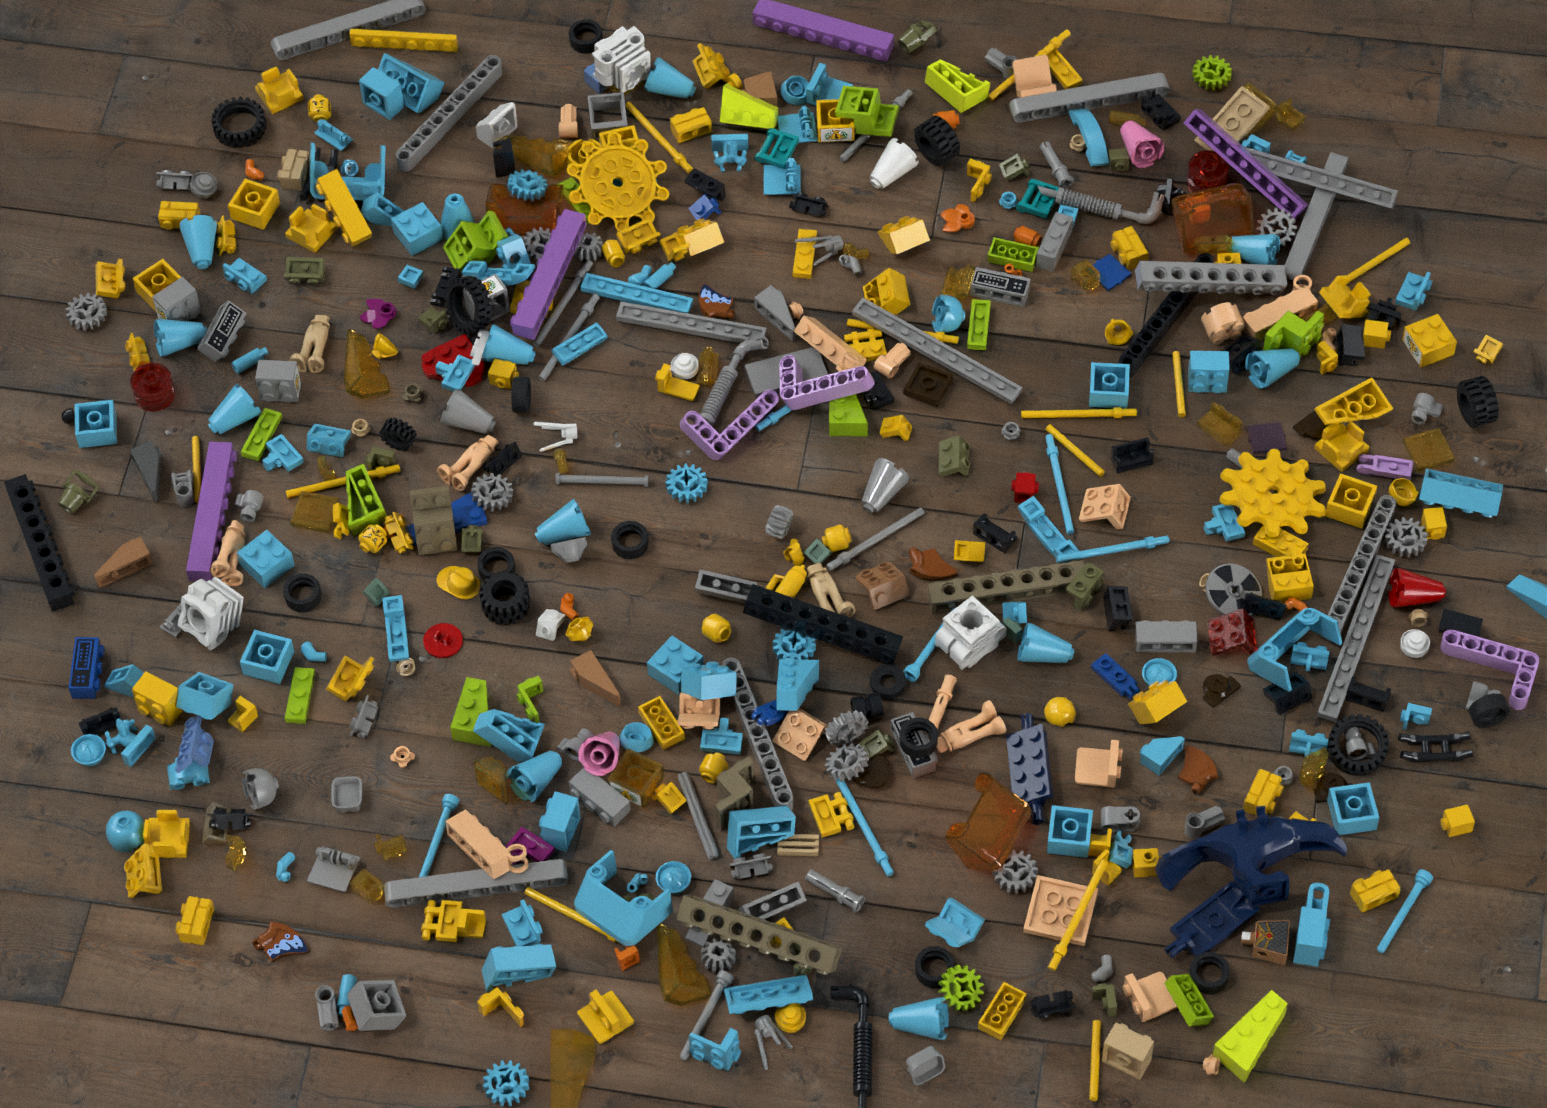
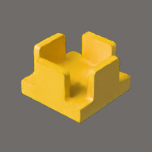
(278, 90)
(310, 227)
(1344, 301)
(1342, 444)
(167, 834)

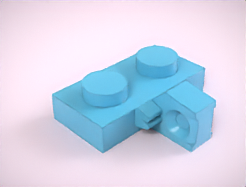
(455, 373)
(281, 454)
(1224, 523)
(721, 739)

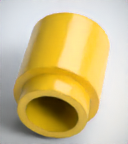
(613, 253)

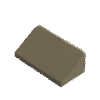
(214, 836)

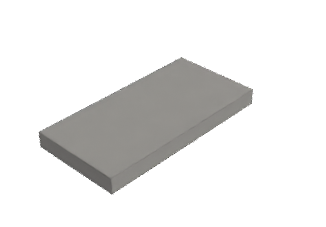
(766, 375)

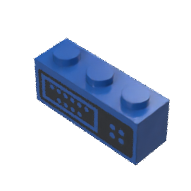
(86, 668)

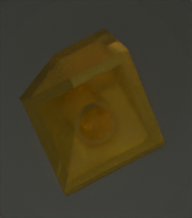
(492, 777)

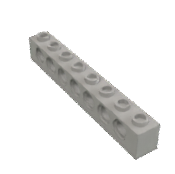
(1202, 272)

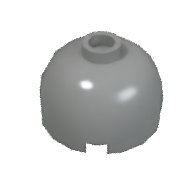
(259, 786)

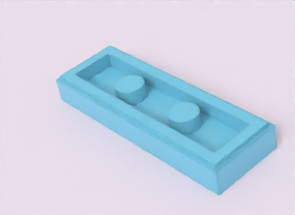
(579, 344)

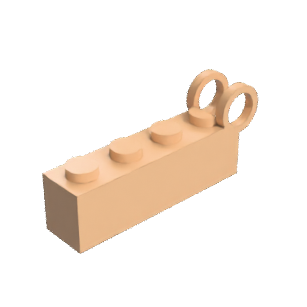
(1299, 302)
(829, 344)
(483, 846)

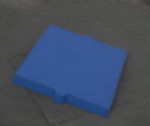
(1111, 272)

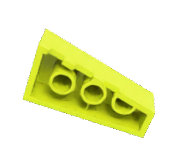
(1249, 1036)

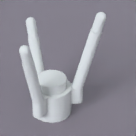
(568, 431)

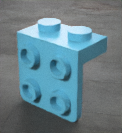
(956, 924)
(718, 1055)

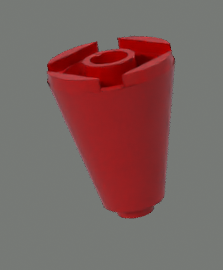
(1413, 589)

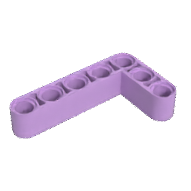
(802, 393)
(734, 429)
(1496, 660)

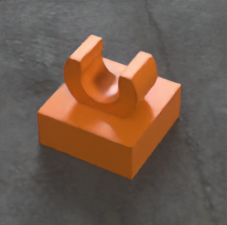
(627, 957)
(349, 1019)

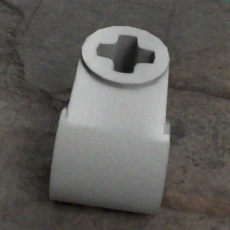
(183, 488)
(1118, 819)

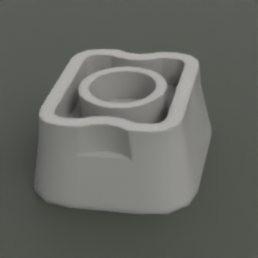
(346, 794)
(925, 1065)

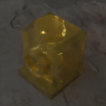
(1085, 275)
(366, 881)

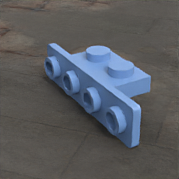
(195, 745)

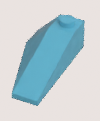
(417, 86)
(1530, 592)

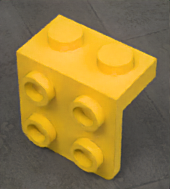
(349, 678)

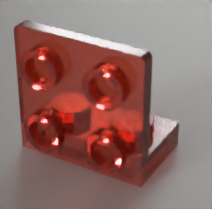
(1232, 631)

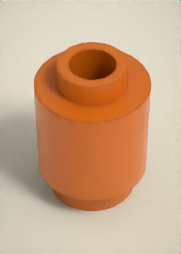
(950, 117)
(1027, 236)

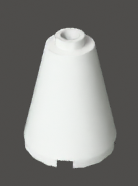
(893, 164)

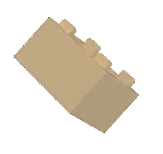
(1127, 1051)

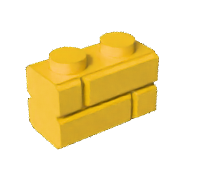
(690, 124)
(174, 212)
(1129, 247)
(1263, 792)
(1374, 890)
(195, 920)

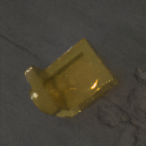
(1288, 115)
(391, 847)
(236, 853)

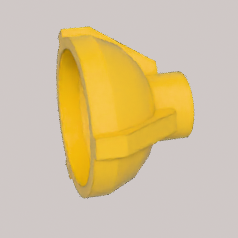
(1118, 335)
(383, 347)

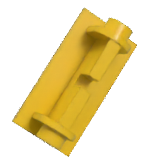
(223, 242)
(135, 347)
(397, 525)

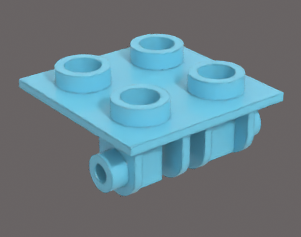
(799, 125)
(782, 181)

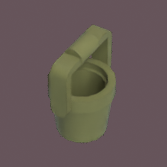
(915, 37)
(75, 496)

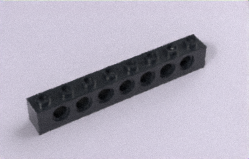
(23, 501)
(822, 624)

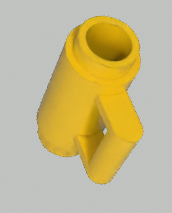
(790, 583)

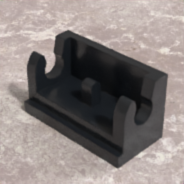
(503, 158)
(438, 296)
(1350, 345)
(1132, 455)
(993, 534)
(1117, 607)
(1460, 622)
(1367, 695)

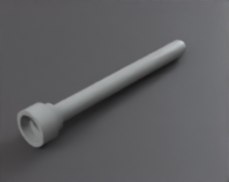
(723, 981)

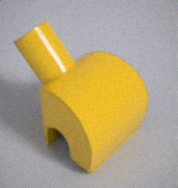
(794, 553)

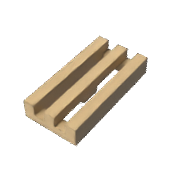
(799, 841)

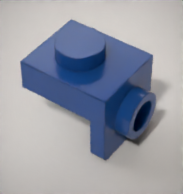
(704, 207)

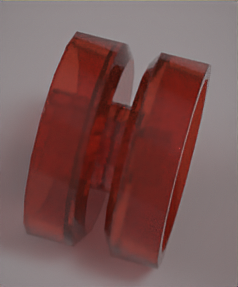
(1206, 171)
(152, 387)

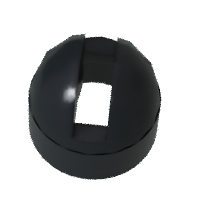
(68, 416)

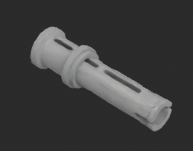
(1059, 170)
(843, 894)

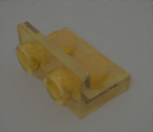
(958, 282)
(1220, 424)
(1313, 768)

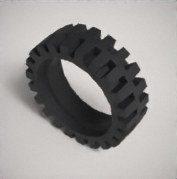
(238, 106)
(480, 300)
(1367, 724)

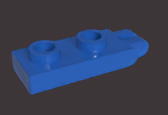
(1115, 676)
(768, 713)

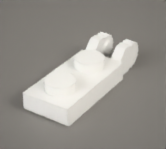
(479, 346)

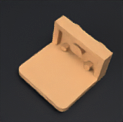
(1032, 76)
(698, 712)
(1098, 766)
(1149, 995)

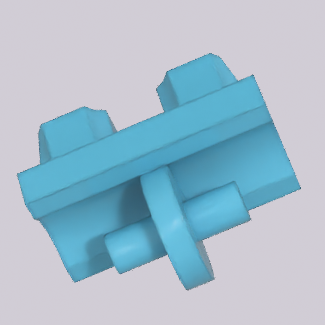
(1309, 656)
(1307, 744)

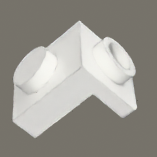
(549, 623)

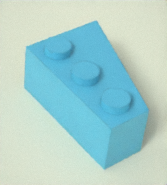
(795, 681)
(509, 733)
(758, 827)
(517, 963)

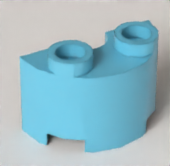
(192, 774)

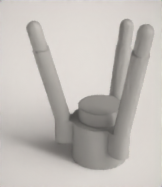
(831, 244)
(767, 1028)

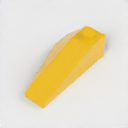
(1355, 404)

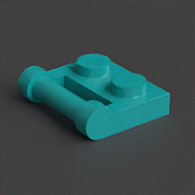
(782, 150)
(1042, 204)

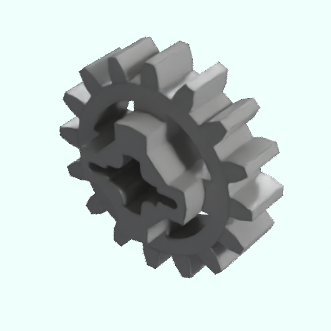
(1279, 220)
(540, 238)
(86, 311)
(492, 492)
(1405, 538)
(846, 728)
(847, 762)
(1014, 880)

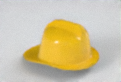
(458, 582)

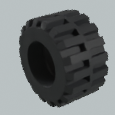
(937, 140)
(1477, 401)
(501, 585)

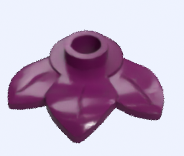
(377, 313)

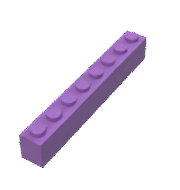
(823, 29)
(1245, 163)
(548, 274)
(210, 510)

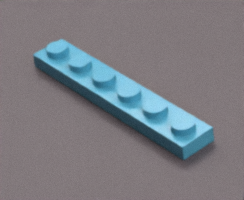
(635, 294)

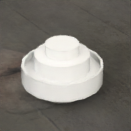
(684, 366)
(1414, 643)

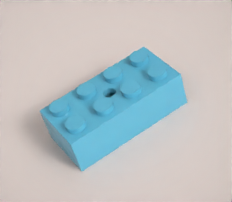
(1461, 492)

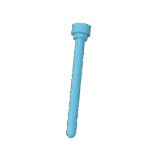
(912, 671)
(449, 803)
(1422, 879)

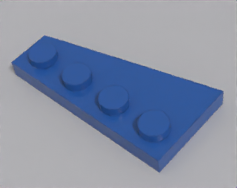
(464, 513)

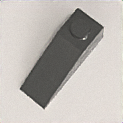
(148, 463)

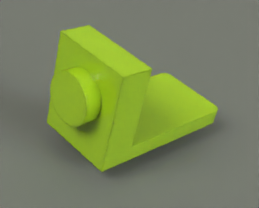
(526, 690)

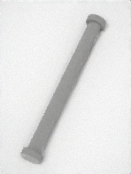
(602, 479)

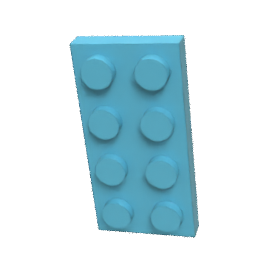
(768, 994)

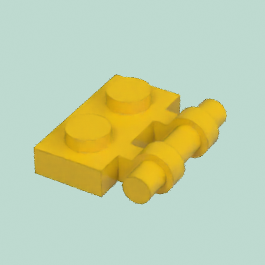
(870, 350)
(825, 815)
(447, 922)

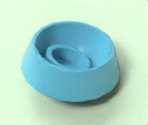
(794, 90)
(1158, 670)
(636, 737)
(88, 750)
(674, 877)

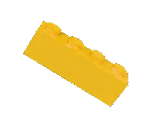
(343, 207)

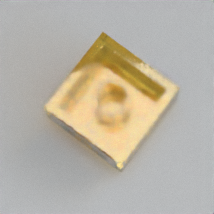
(636, 777)

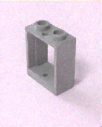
(606, 101)

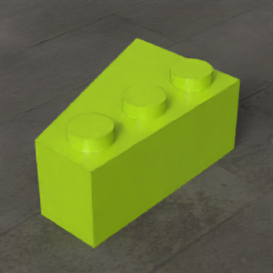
(847, 417)
(363, 501)
(471, 704)

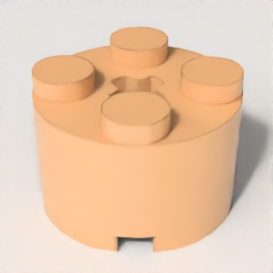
(1223, 323)

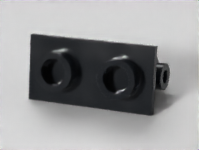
(802, 201)
(504, 460)
(1262, 606)
(100, 722)
(237, 818)
(1043, 1007)

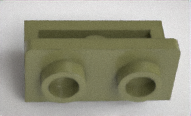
(304, 269)
(954, 456)
(1085, 585)

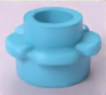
(353, 165)
(1008, 200)

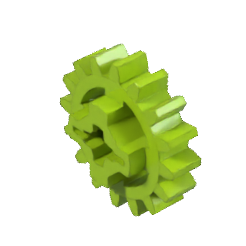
(1212, 72)
(970, 987)

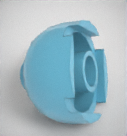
(947, 313)
(125, 831)

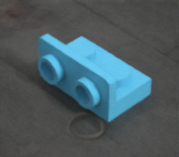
(244, 275)
(1413, 290)
(327, 440)
(522, 925)

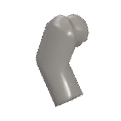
(851, 263)
(1105, 971)

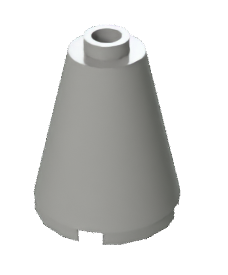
(467, 414)
(883, 485)

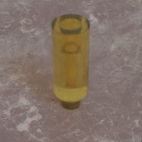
(1120, 118)

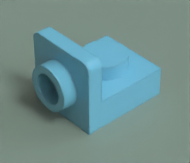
(1257, 143)
(1015, 611)
(1415, 713)

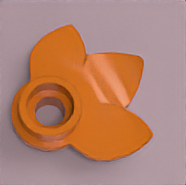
(958, 218)

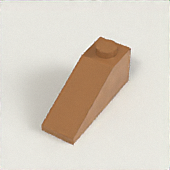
(125, 561)
(593, 677)

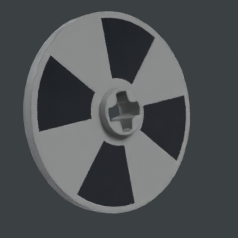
(1224, 580)

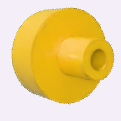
(735, 81)

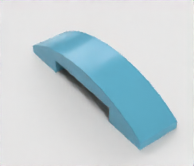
(1092, 135)
(507, 276)
(1044, 529)
(395, 628)

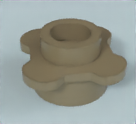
(412, 388)

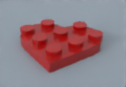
(447, 354)

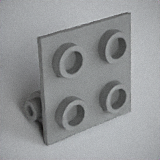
(333, 869)

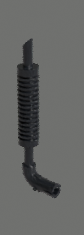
(862, 1042)

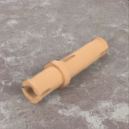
(943, 696)

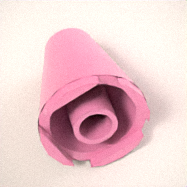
(1141, 144)
(600, 753)

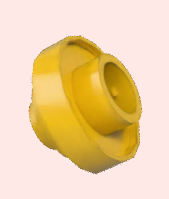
(579, 629)
(790, 1017)

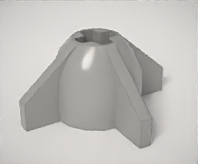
(570, 550)

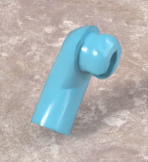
(639, 278)
(311, 654)
(283, 863)
(635, 883)

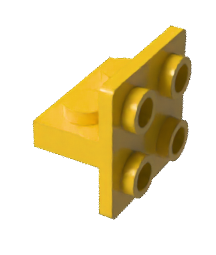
(710, 66)
(143, 872)
(604, 1016)

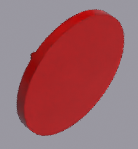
(442, 640)

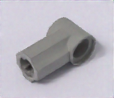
(1000, 61)
(1204, 821)
(327, 1008)

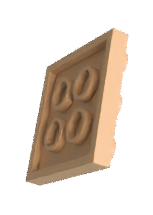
(1053, 908)

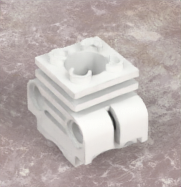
(622, 59)
(210, 611)
(969, 633)

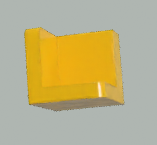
(969, 550)
(244, 715)
(1099, 843)
(1111, 871)
(471, 923)

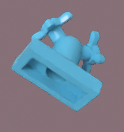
(729, 145)
(134, 744)

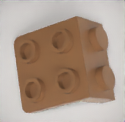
(884, 584)

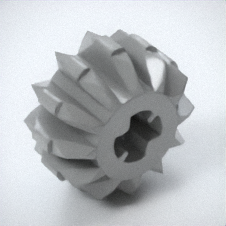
(589, 247)
(779, 522)
(725, 958)

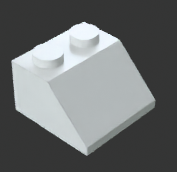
(497, 124)

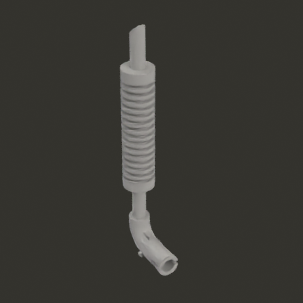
(1104, 207)
(727, 378)

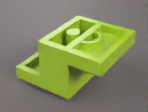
(867, 111)
(475, 241)
(1295, 333)

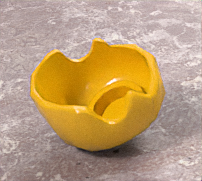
(1403, 491)
(1059, 711)

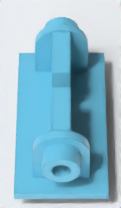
(332, 135)

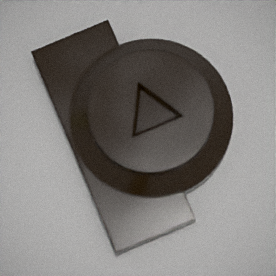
(1310, 426)
(1218, 687)
(875, 774)
(1328, 781)

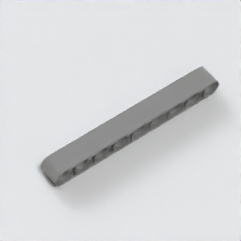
(338, 29)
(1088, 97)
(448, 113)
(1313, 221)
(1362, 560)
(761, 742)
(474, 884)

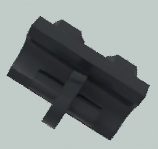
(1170, 192)
(1384, 310)

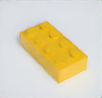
(1282, 545)
(661, 722)
(1002, 1011)

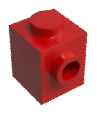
(1024, 486)

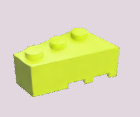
(955, 86)
(746, 110)

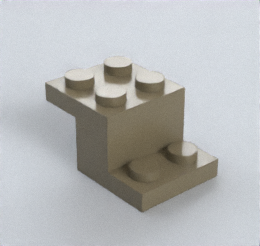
(433, 520)
(734, 790)

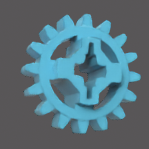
(527, 185)
(677, 480)
(785, 641)
(510, 1089)

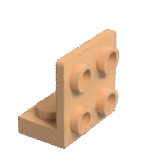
(1106, 502)
(799, 733)

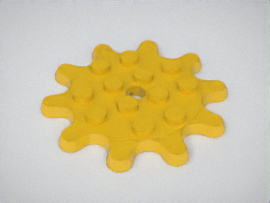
(621, 163)
(1257, 504)

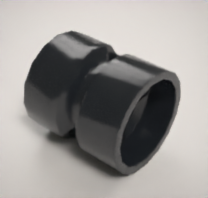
(869, 706)

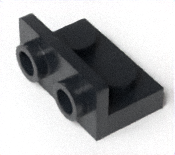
(1160, 111)
(706, 184)
(1239, 350)
(879, 394)
(1287, 700)

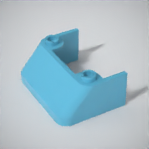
(359, 187)
(1264, 658)
(611, 913)

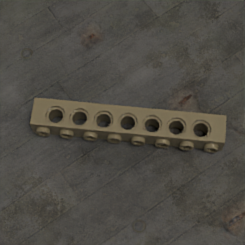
(999, 592)
(828, 951)

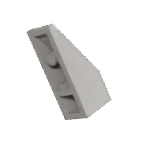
(774, 308)
(720, 894)

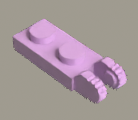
(1385, 466)

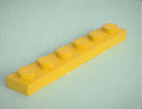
(403, 40)

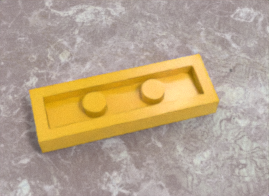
(1063, 70)
(804, 255)

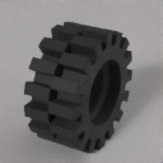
(397, 434)

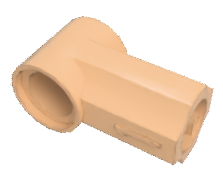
(568, 126)
(889, 363)

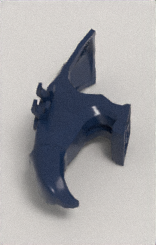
(1250, 849)

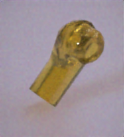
(851, 250)
(560, 458)
(322, 468)

